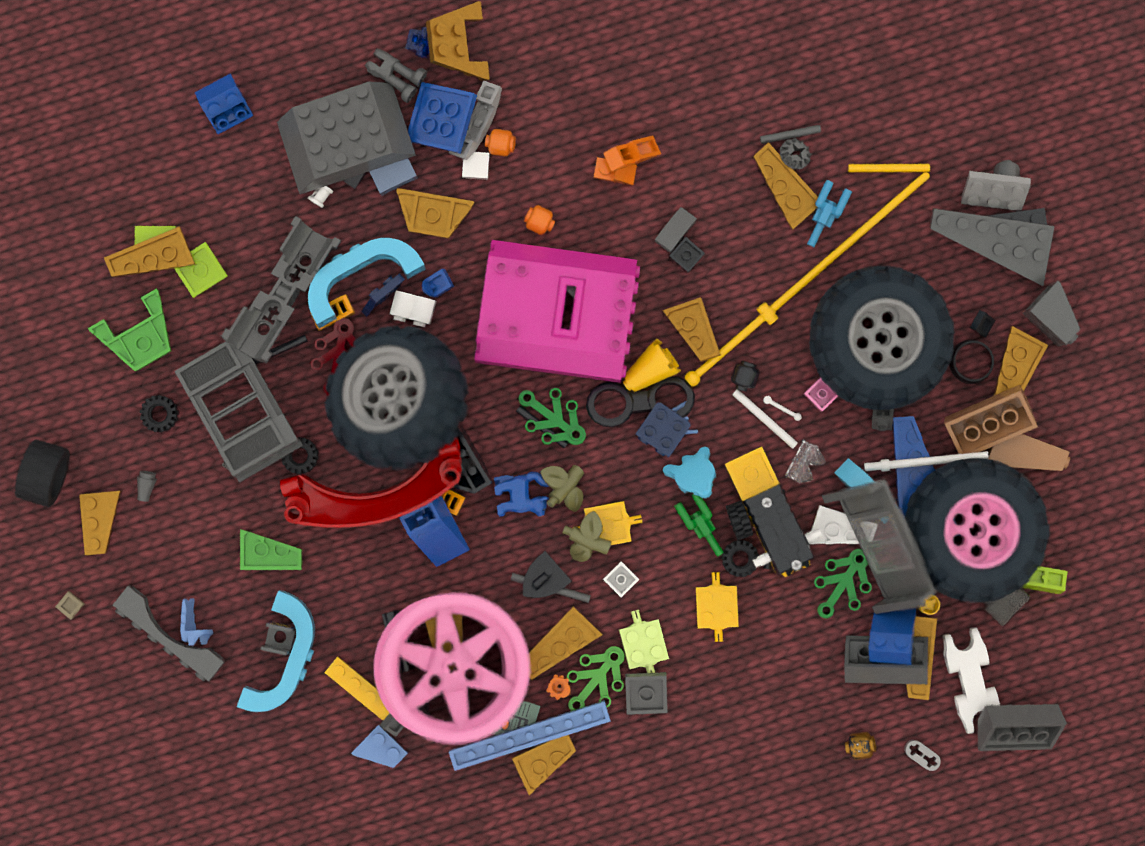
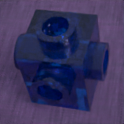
(418, 42)

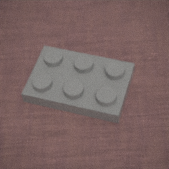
(995, 190)

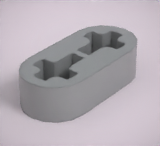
(925, 751)

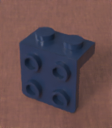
(663, 429)

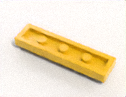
(357, 686)

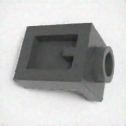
(882, 419)

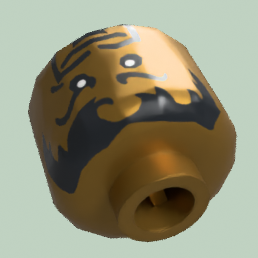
(860, 745)

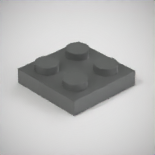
(646, 693)

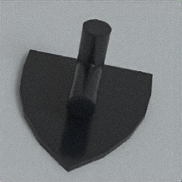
(544, 578)

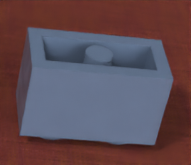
(393, 176)

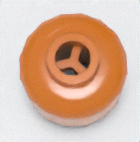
(500, 142)
(539, 220)

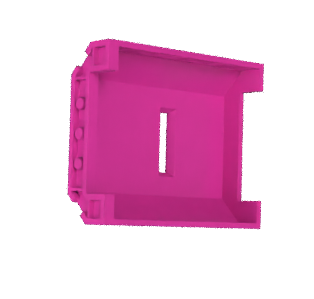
(526, 306)

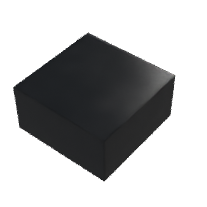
(686, 255)

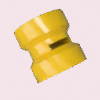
(931, 605)

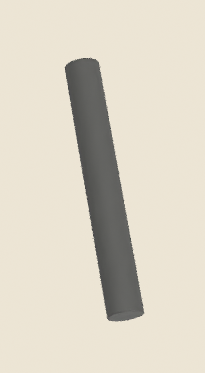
(790, 134)

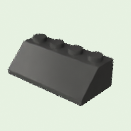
(860, 669)
(1019, 727)

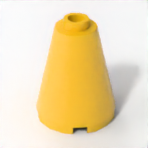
(651, 367)

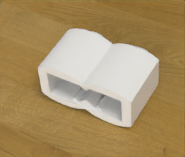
(412, 307)

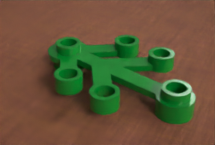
(554, 419)
(845, 581)

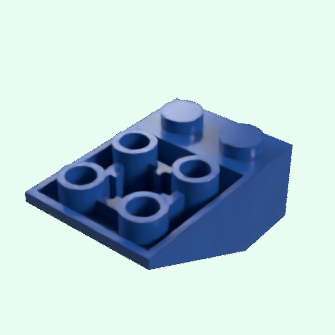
(435, 532)

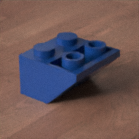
(223, 103)

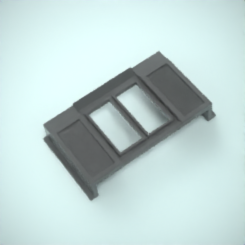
(259, 443)

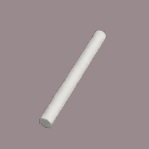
(764, 418)

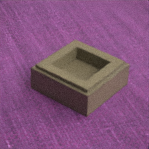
(70, 605)

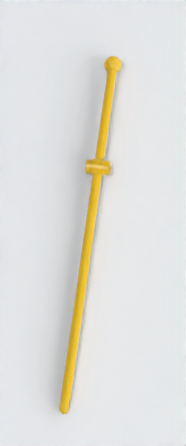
(767, 312)

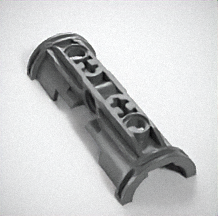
(299, 244)

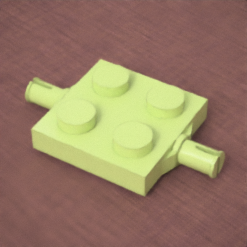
(643, 643)

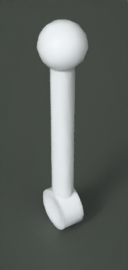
(767, 400)

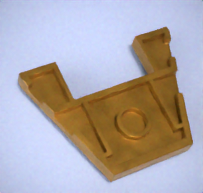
(449, 42)

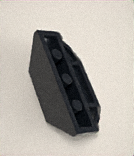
(474, 471)

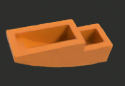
(632, 153)

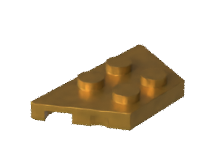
(432, 213)

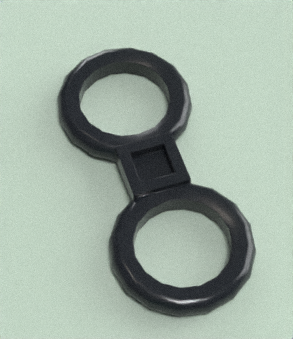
(636, 401)

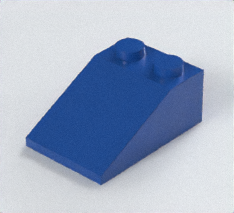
(892, 637)

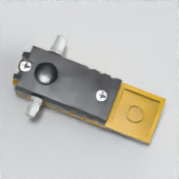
(771, 514)

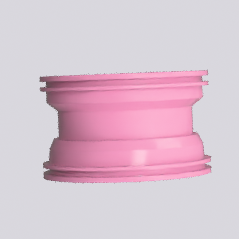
(508, 688)

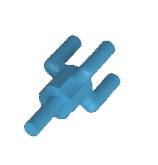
(827, 211)

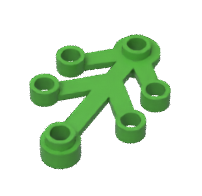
(598, 675)

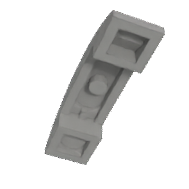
(481, 118)

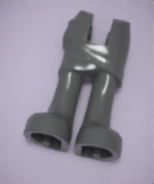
(393, 64)

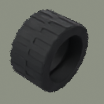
(42, 473)

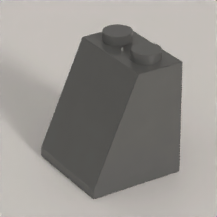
(1054, 315)

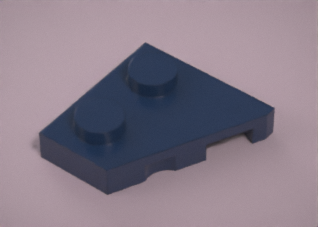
(379, 296)

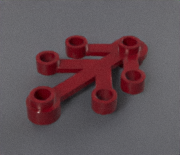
(338, 349)

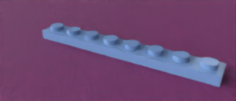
(529, 735)

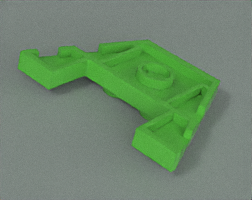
(142, 342)

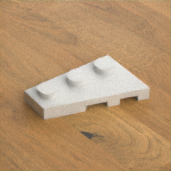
(833, 526)

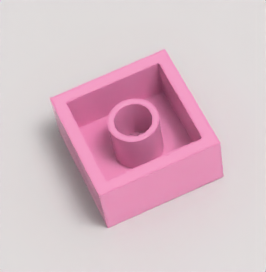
(820, 394)

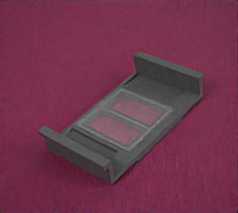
(886, 545)

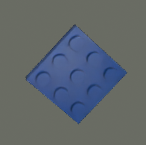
(441, 117)

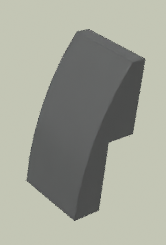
(675, 230)

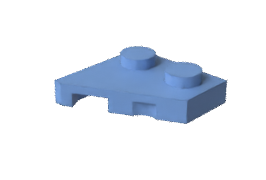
(380, 748)

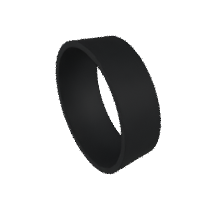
(954, 370)

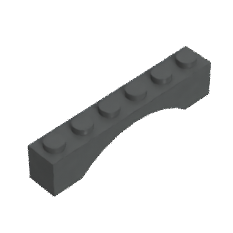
(136, 607)

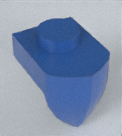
(437, 284)

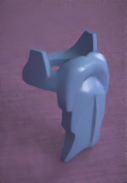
(188, 626)

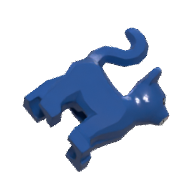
(519, 494)

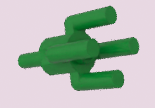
(700, 522)

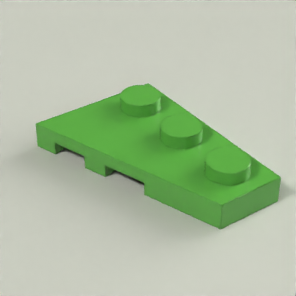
(267, 554)

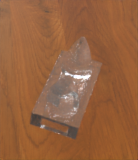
(806, 455)

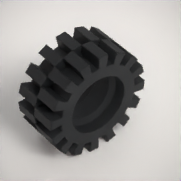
(168, 422)
(308, 465)
(739, 520)
(727, 558)

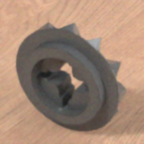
(795, 161)

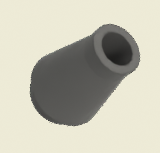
(145, 484)

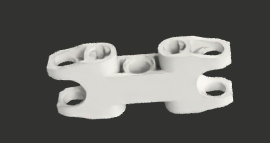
(968, 665)

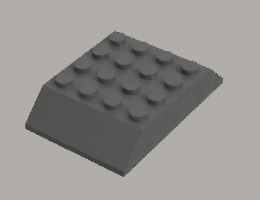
(344, 135)

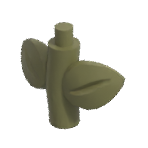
(564, 486)
(587, 538)

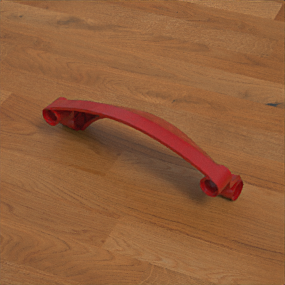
(337, 509)

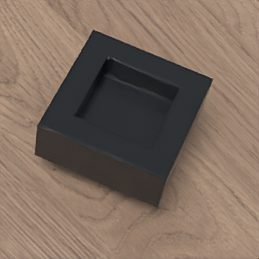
(982, 324)

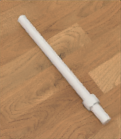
(886, 465)

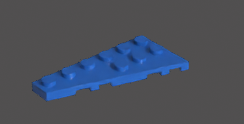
(909, 445)

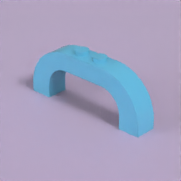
(349, 263)
(299, 613)

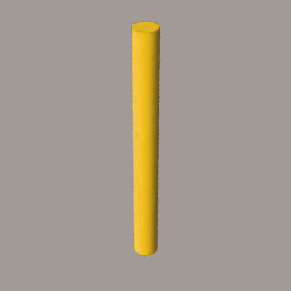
(888, 167)

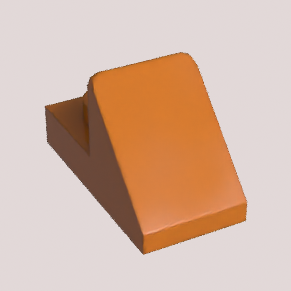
(624, 175)

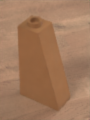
(1029, 454)

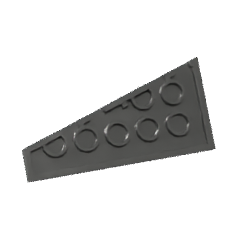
(1009, 242)

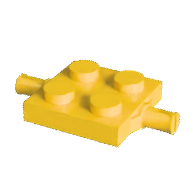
(615, 522)
(717, 607)

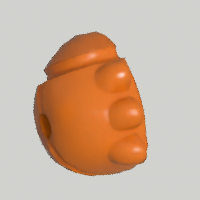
(555, 690)

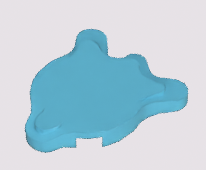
(694, 474)

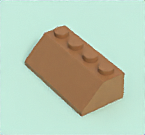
(991, 421)

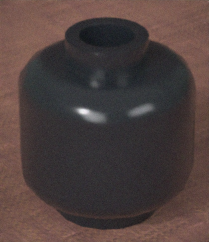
(745, 375)

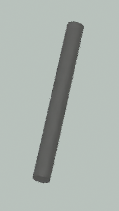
(564, 592)

